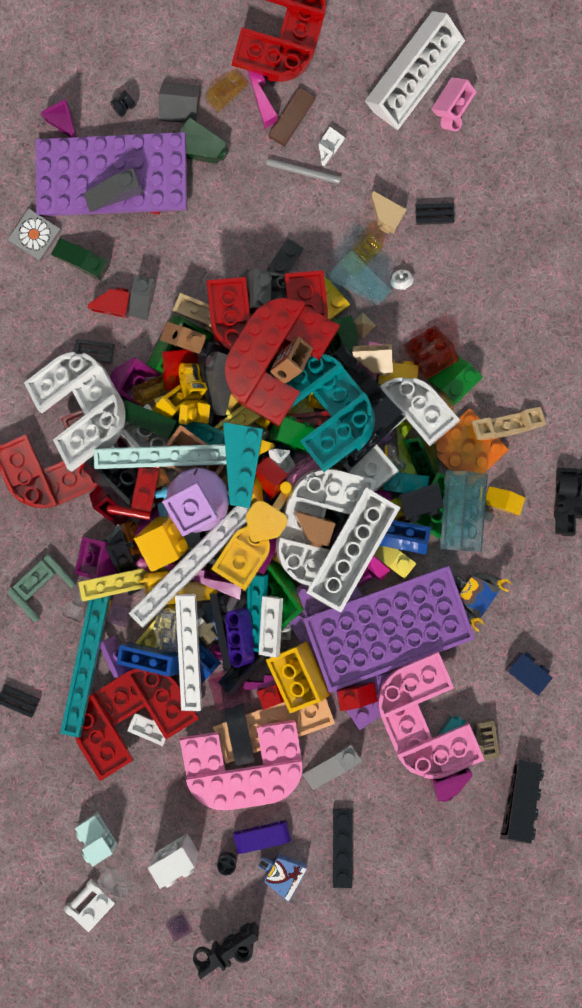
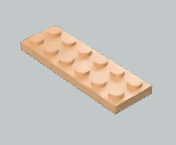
(307, 721)

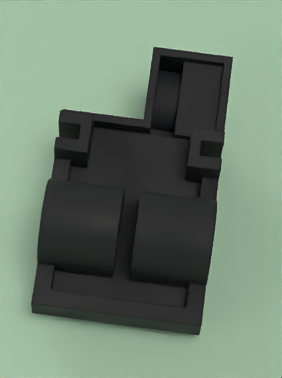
(361, 377)
(568, 500)
(237, 946)

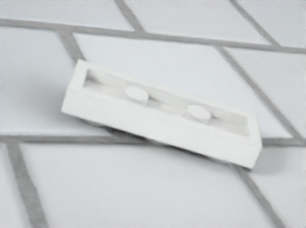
(270, 626)

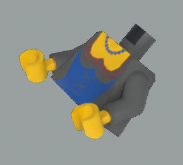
(478, 594)

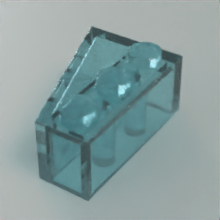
(359, 278)

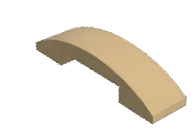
(508, 425)

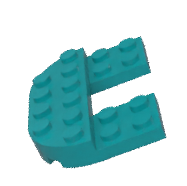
(349, 408)

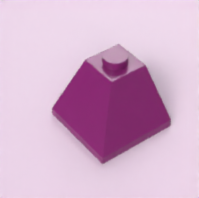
(129, 375)
(94, 559)
(451, 785)

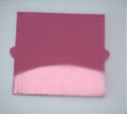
(222, 698)

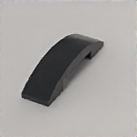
(239, 735)

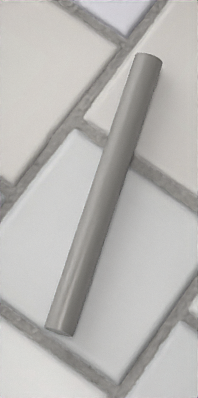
(303, 171)

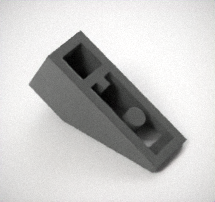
(113, 190)
(217, 382)

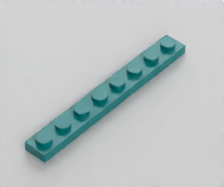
(85, 666)

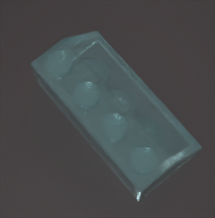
(463, 511)

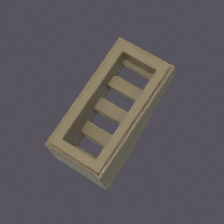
(485, 724)

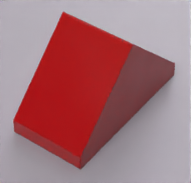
(270, 477)

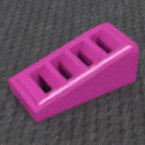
(378, 568)

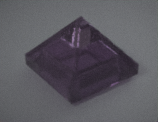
(178, 928)

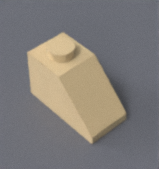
(387, 213)
(375, 357)

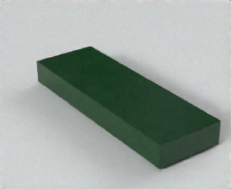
(149, 420)

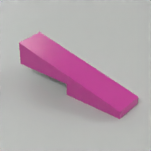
(266, 110)

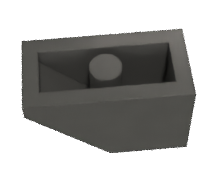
(141, 296)

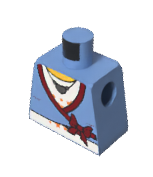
(283, 874)

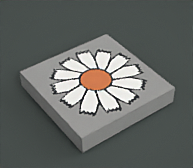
(34, 235)

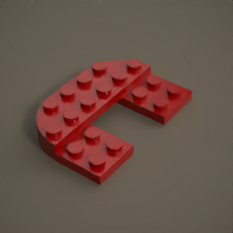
(292, 52)
(230, 303)
(257, 346)
(37, 486)
(118, 701)

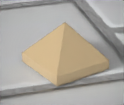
(363, 325)

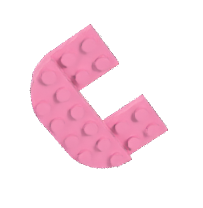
(407, 728)
(249, 785)

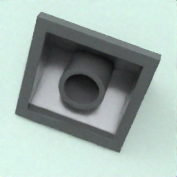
(178, 102)

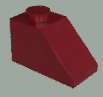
(100, 501)

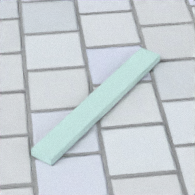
(159, 456)

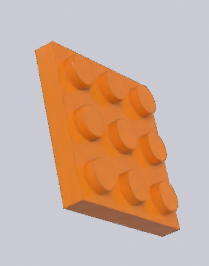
(463, 452)

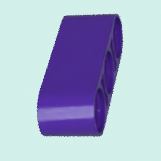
(239, 637)
(261, 838)

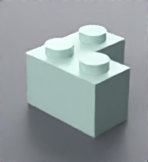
(97, 839)

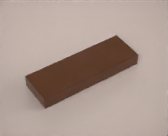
(291, 117)

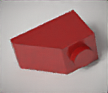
(112, 303)
(270, 696)
(356, 696)

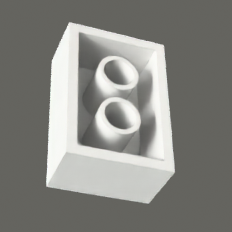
(173, 861)

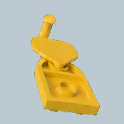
(242, 558)

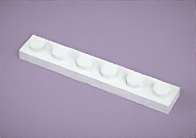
(188, 652)

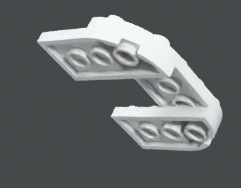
(96, 397)
(425, 413)
(313, 495)

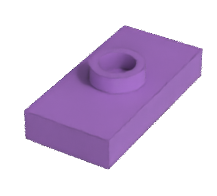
(110, 651)

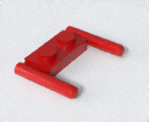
(143, 495)

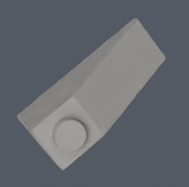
(332, 766)

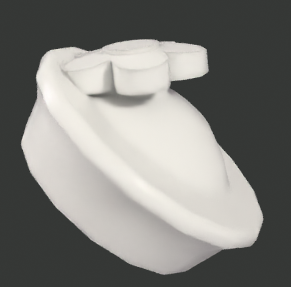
(401, 279)

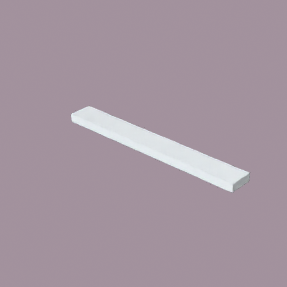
(189, 566)

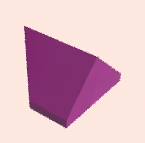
(61, 118)

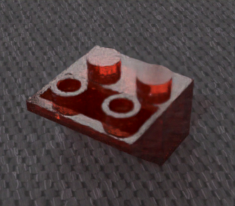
(431, 352)

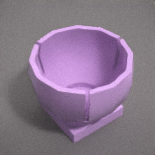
(196, 500)

